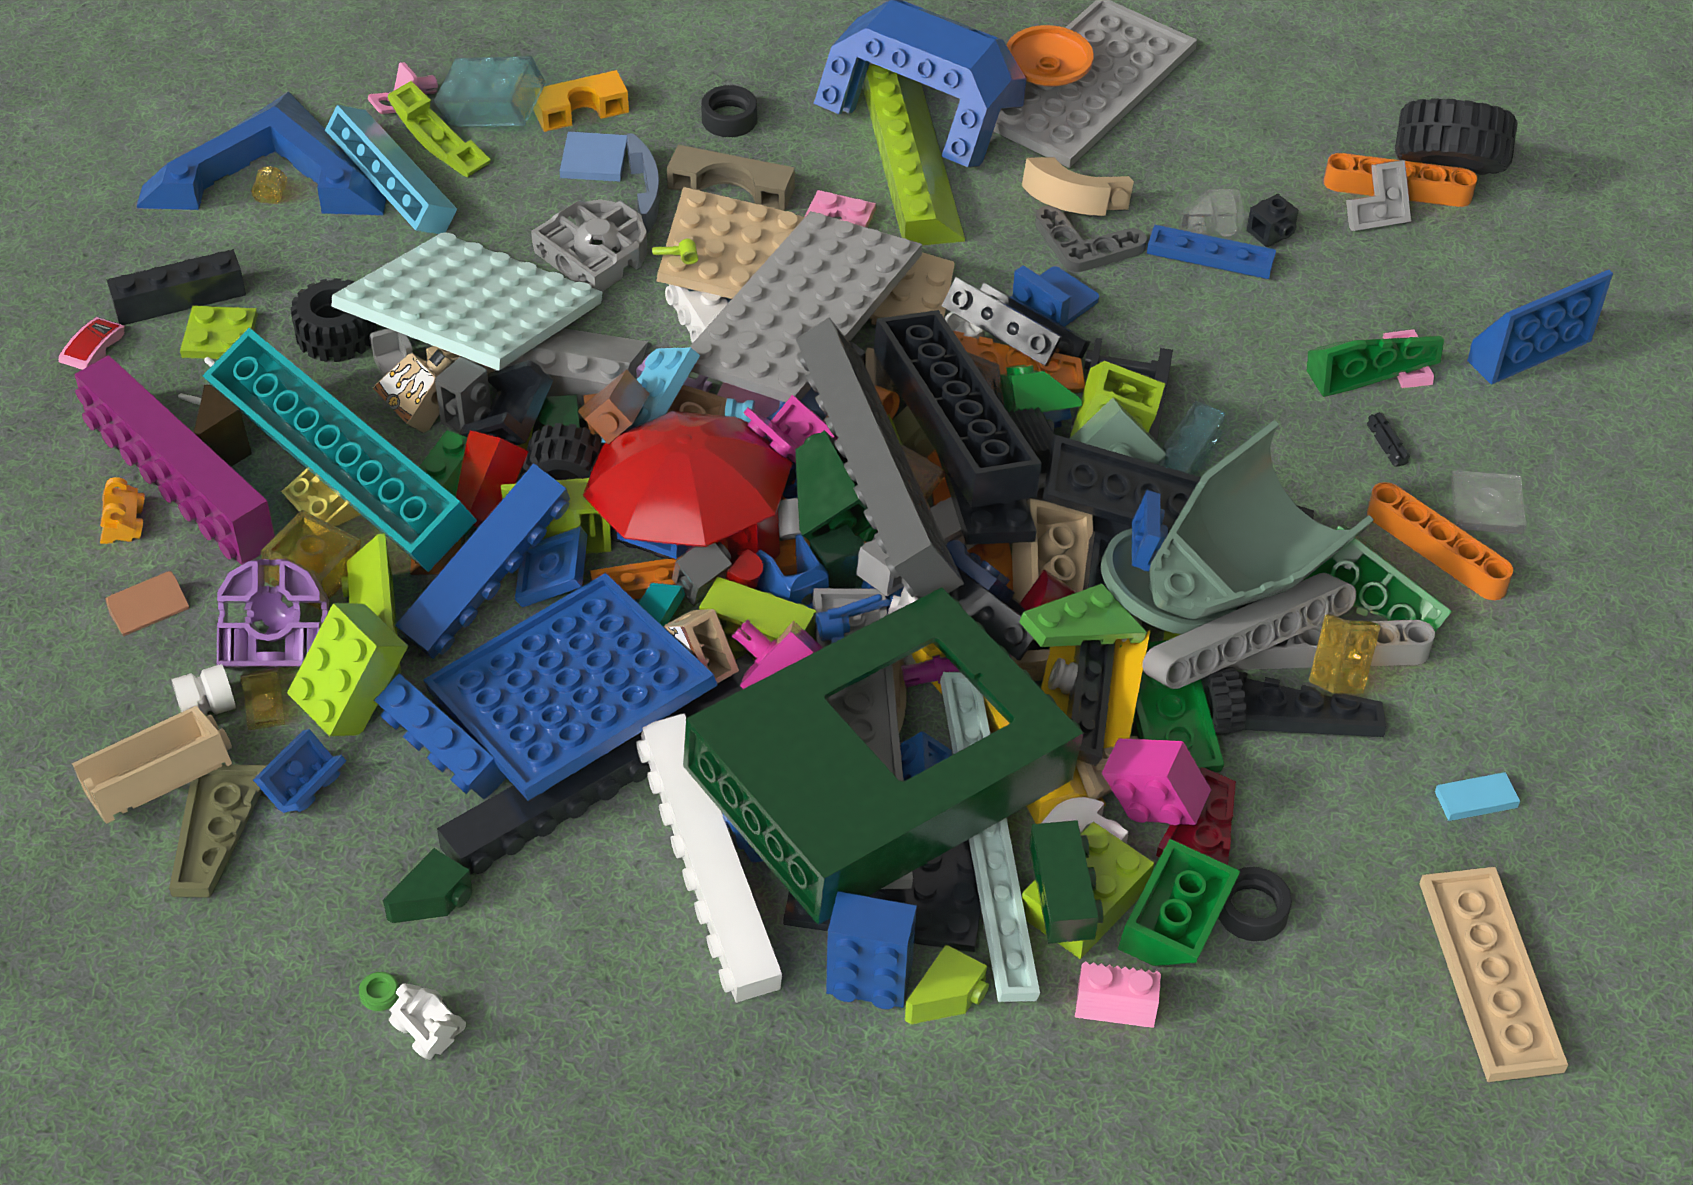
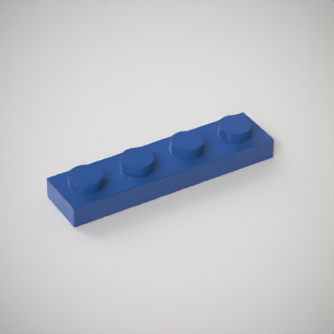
(1211, 251)

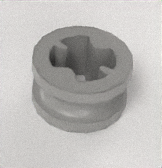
(1063, 676)

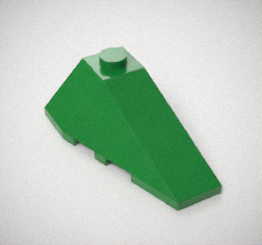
(1365, 362)

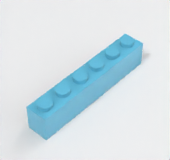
(391, 170)

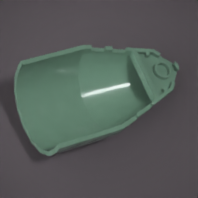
(1240, 538)

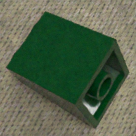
(826, 489)

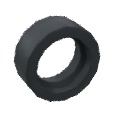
(729, 124)
(1258, 928)

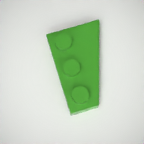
(1080, 617)

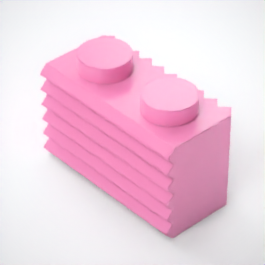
(1118, 995)

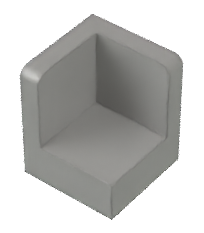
(389, 349)

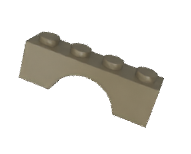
(699, 168)

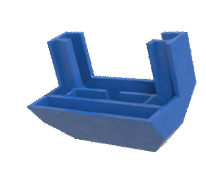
(934, 53)

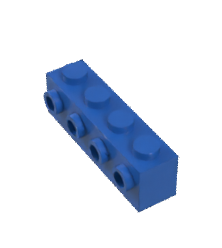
(441, 736)

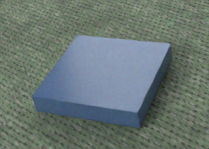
(593, 156)

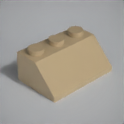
(1058, 547)

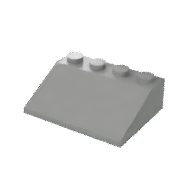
(584, 361)

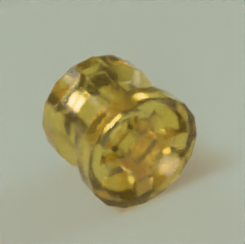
(269, 185)

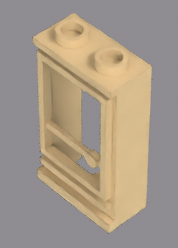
(153, 762)

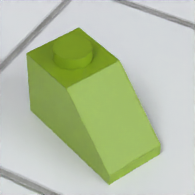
(947, 987)

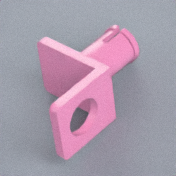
(404, 75)

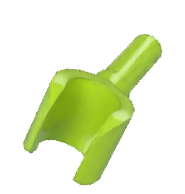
(686, 250)

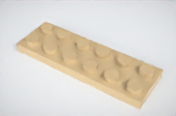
(1493, 975)

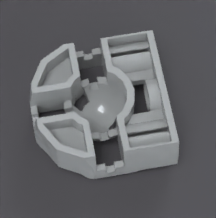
(594, 221)

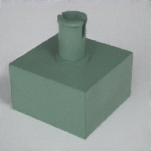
(1119, 432)

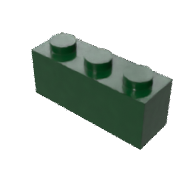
(1065, 881)

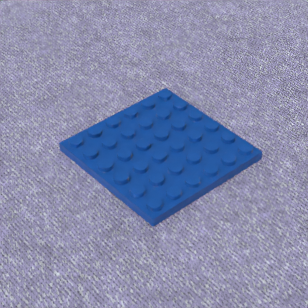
(569, 685)

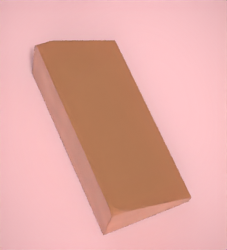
(146, 603)

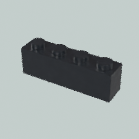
(176, 287)

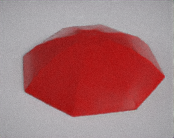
(687, 479)

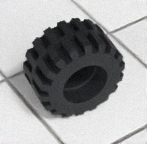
(326, 329)
(563, 451)

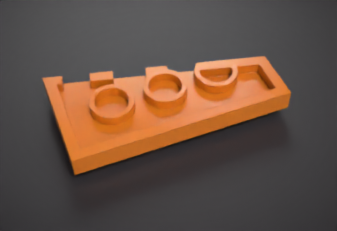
(1062, 367)

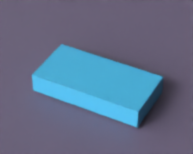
(1477, 796)

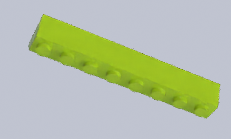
(911, 158)

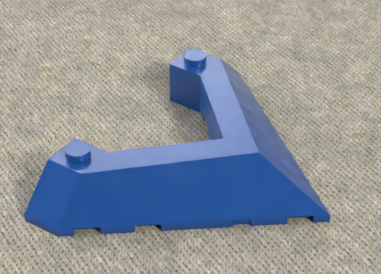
(277, 128)

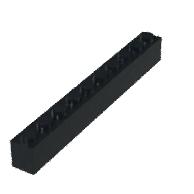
(510, 820)

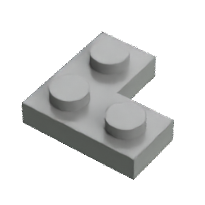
(1390, 200)

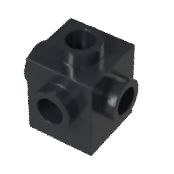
(1272, 220)

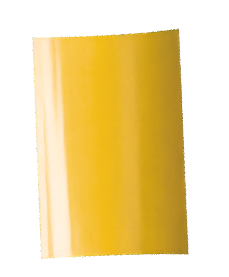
(1123, 690)

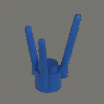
(835, 622)

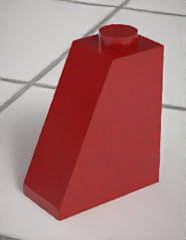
(485, 467)

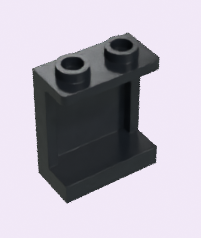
(516, 404)

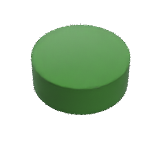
(378, 991)

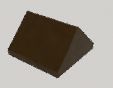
(222, 426)

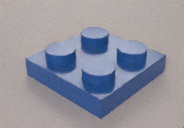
(552, 567)

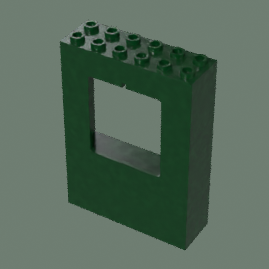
(822, 799)

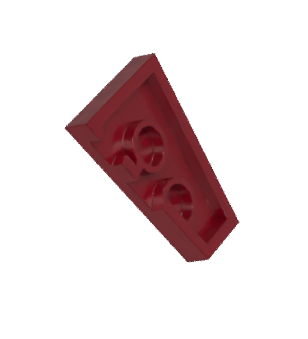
(1213, 828)

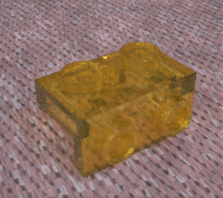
(1344, 655)

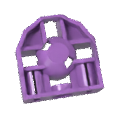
(239, 641)

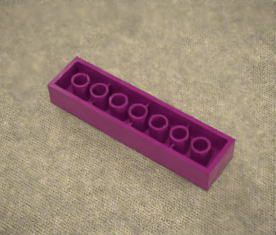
(174, 460)

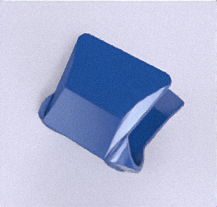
(793, 588)

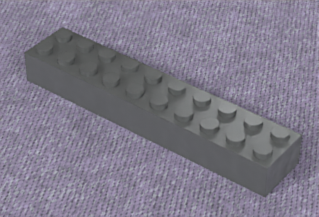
(876, 462)

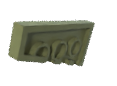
(211, 826)

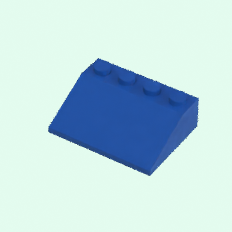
(1540, 329)

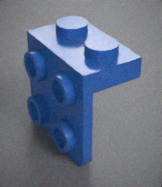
(1053, 293)

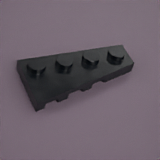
(1308, 711)

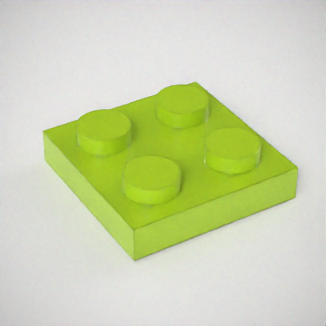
(215, 330)

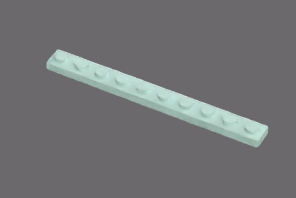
(993, 860)

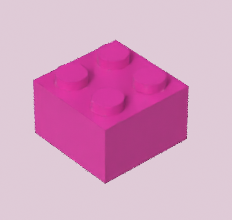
(1156, 781)

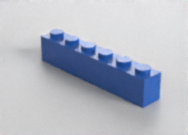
(483, 562)

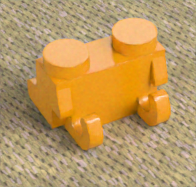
(120, 512)

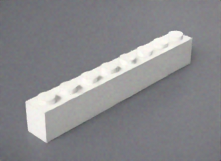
(711, 865)

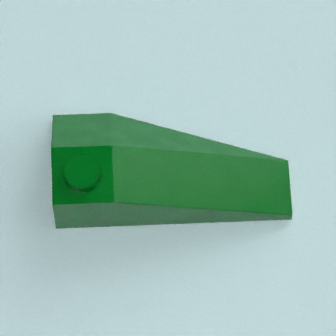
(1382, 585)

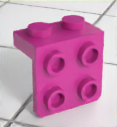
(788, 427)

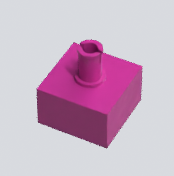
(775, 655)

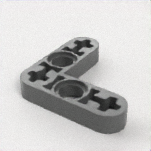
(1076, 248)

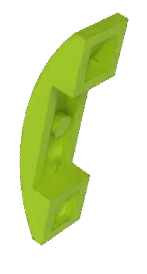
(434, 133)

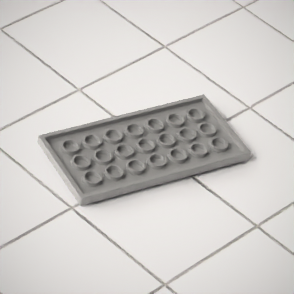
(1127, 64)
(814, 275)

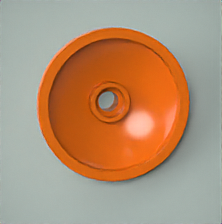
(1051, 55)

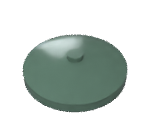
(1134, 592)

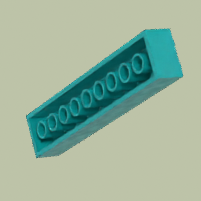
(340, 449)

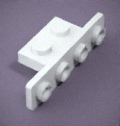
(694, 308)

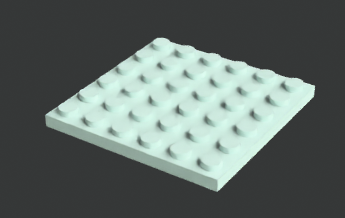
(468, 300)

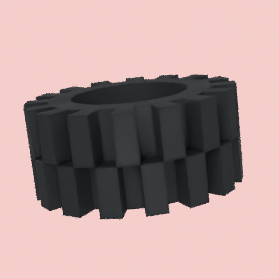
(1225, 700)

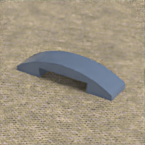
(643, 162)

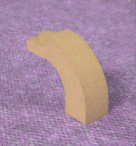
(1074, 192)

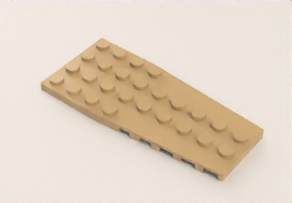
(739, 237)

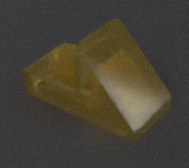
(263, 698)

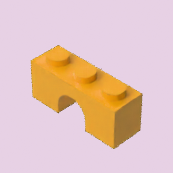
(600, 92)

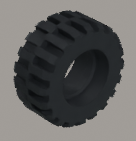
(1457, 135)

